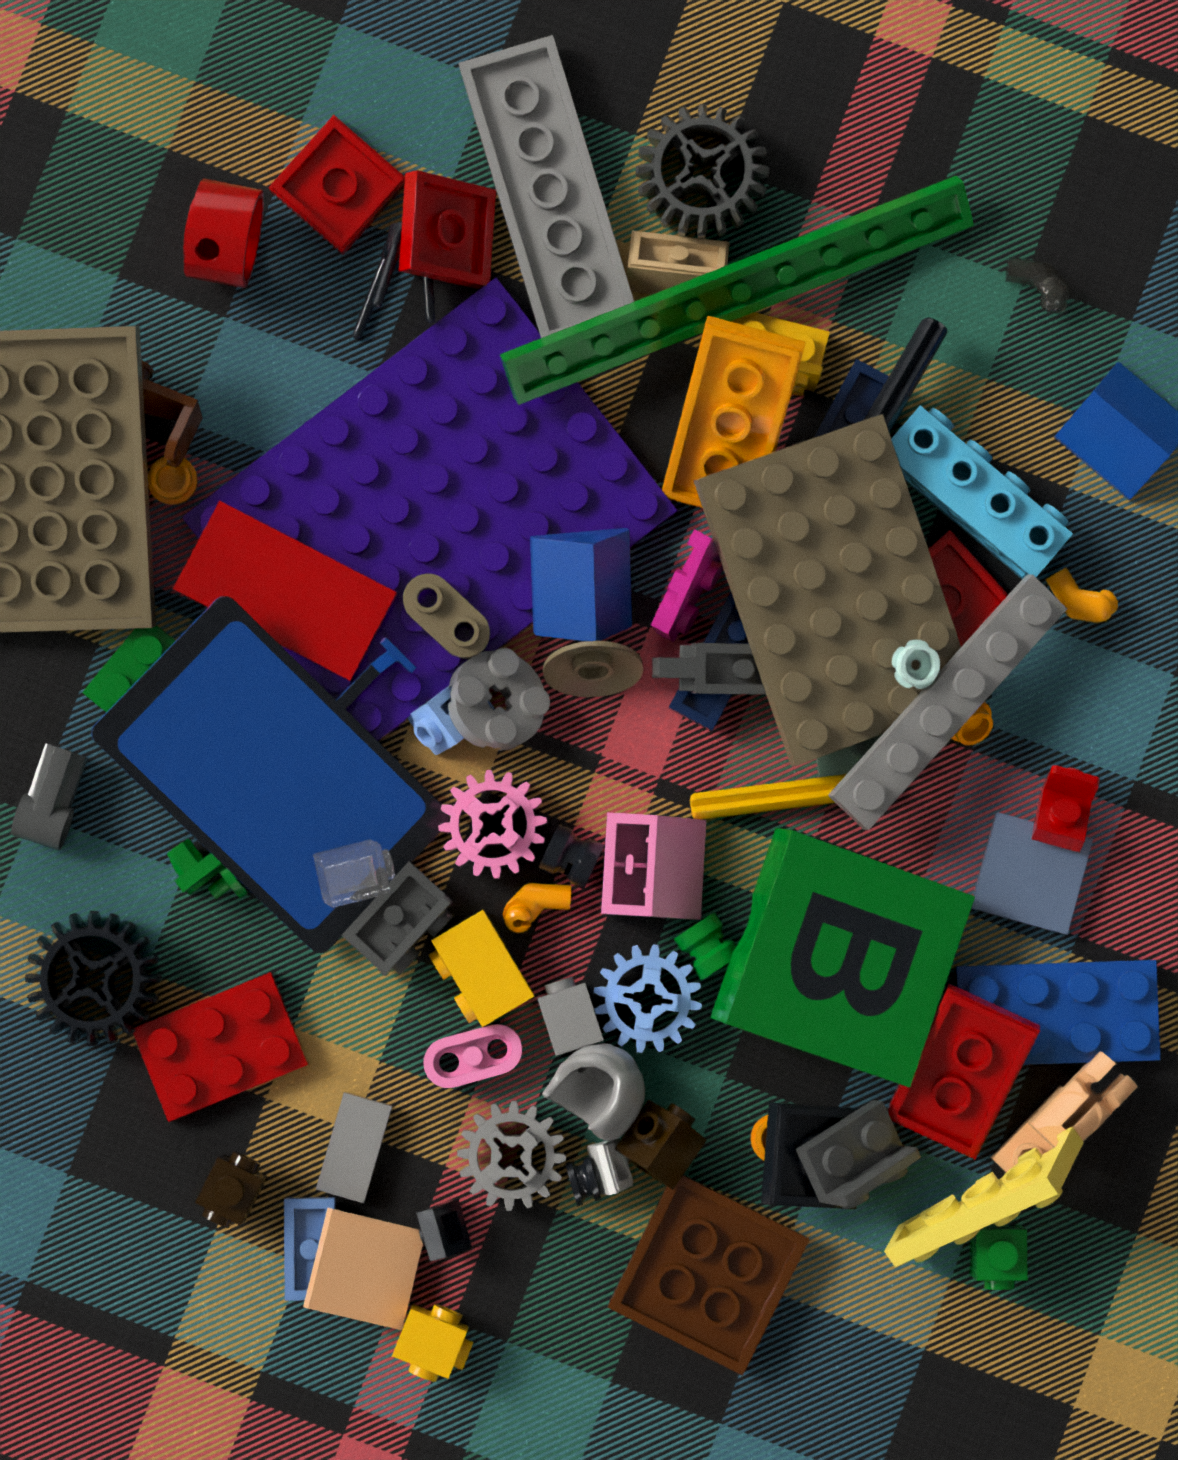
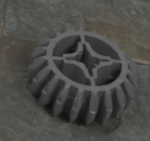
(689, 151)

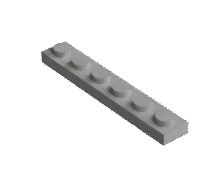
(947, 702)

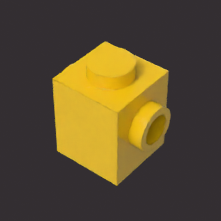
(433, 1342)

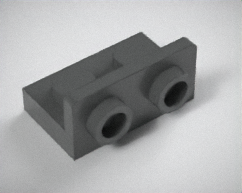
(856, 1156)

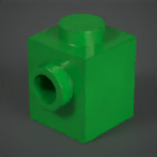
(999, 1256)

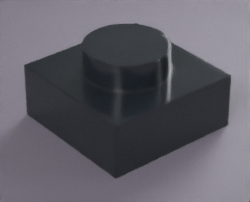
(443, 1230)

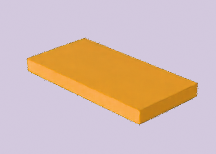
(732, 403)

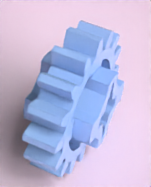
(644, 1021)

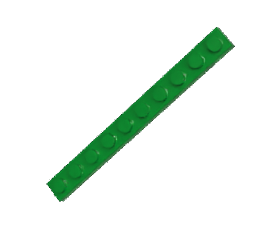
(737, 289)

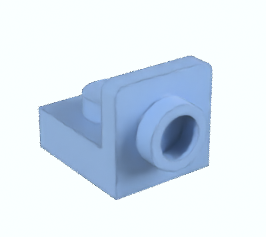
(434, 725)

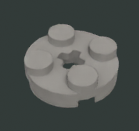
(517, 682)

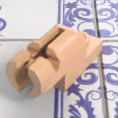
(1068, 1107)

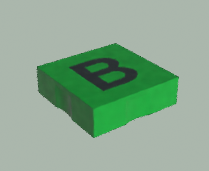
(843, 956)

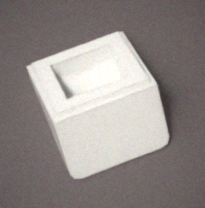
(610, 1167)

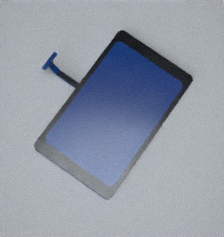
(267, 765)

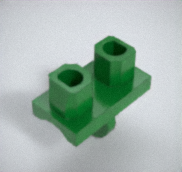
(196, 871)

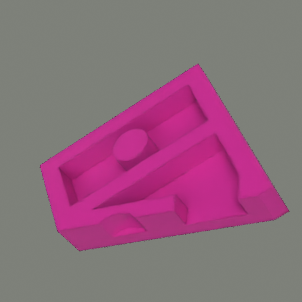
(700, 572)

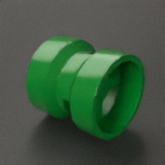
(706, 945)

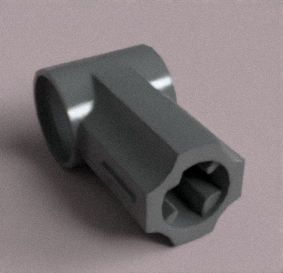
(46, 811)

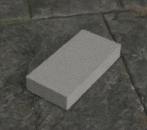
(354, 1147)

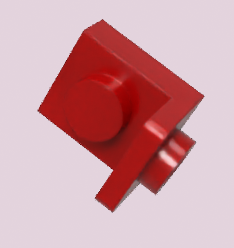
(1064, 808)

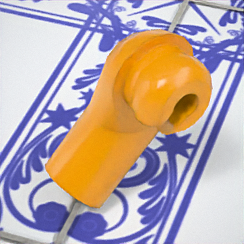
(531, 901)

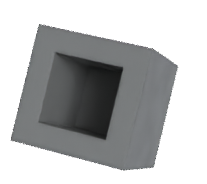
(569, 1016)

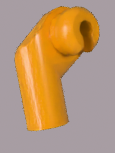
(1080, 603)

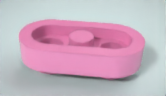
(473, 1056)

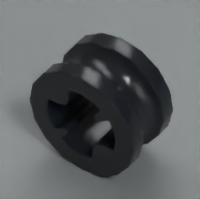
(583, 1181)

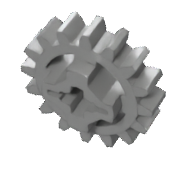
(495, 1170)

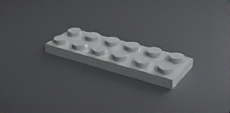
(546, 184)

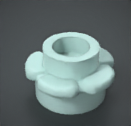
(928, 667)

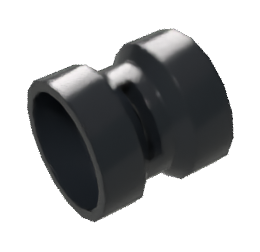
(571, 856)

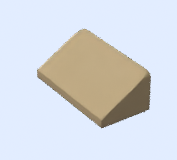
(668, 260)

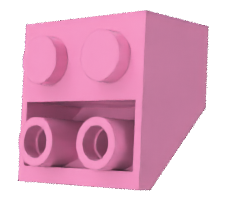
(653, 866)

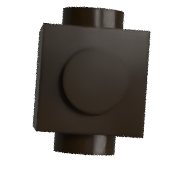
(661, 1142)
(231, 1189)

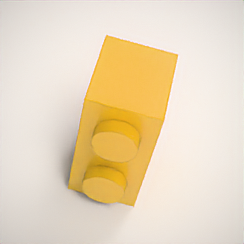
(481, 969)

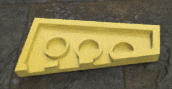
(990, 1200)

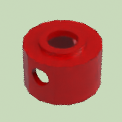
(223, 233)

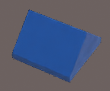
(1122, 431)
(581, 584)

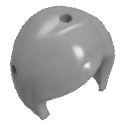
(600, 1088)

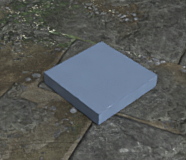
(1028, 877)

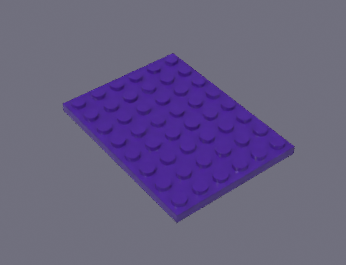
(447, 479)

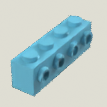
(976, 495)

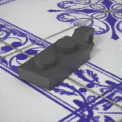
(712, 669)

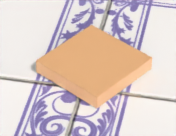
(364, 1269)

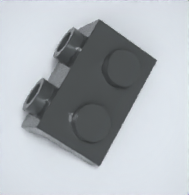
(398, 920)

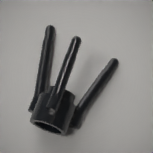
(382, 278)

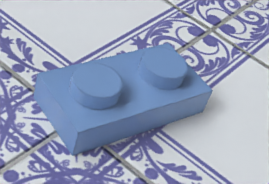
(302, 1234)

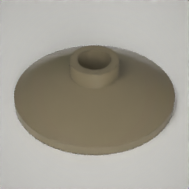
(593, 669)

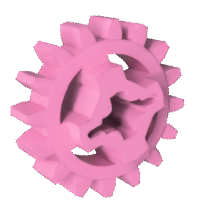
(475, 809)

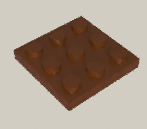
(708, 1273)

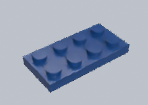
(1077, 1006)

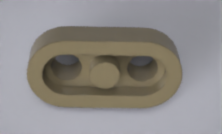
(446, 615)

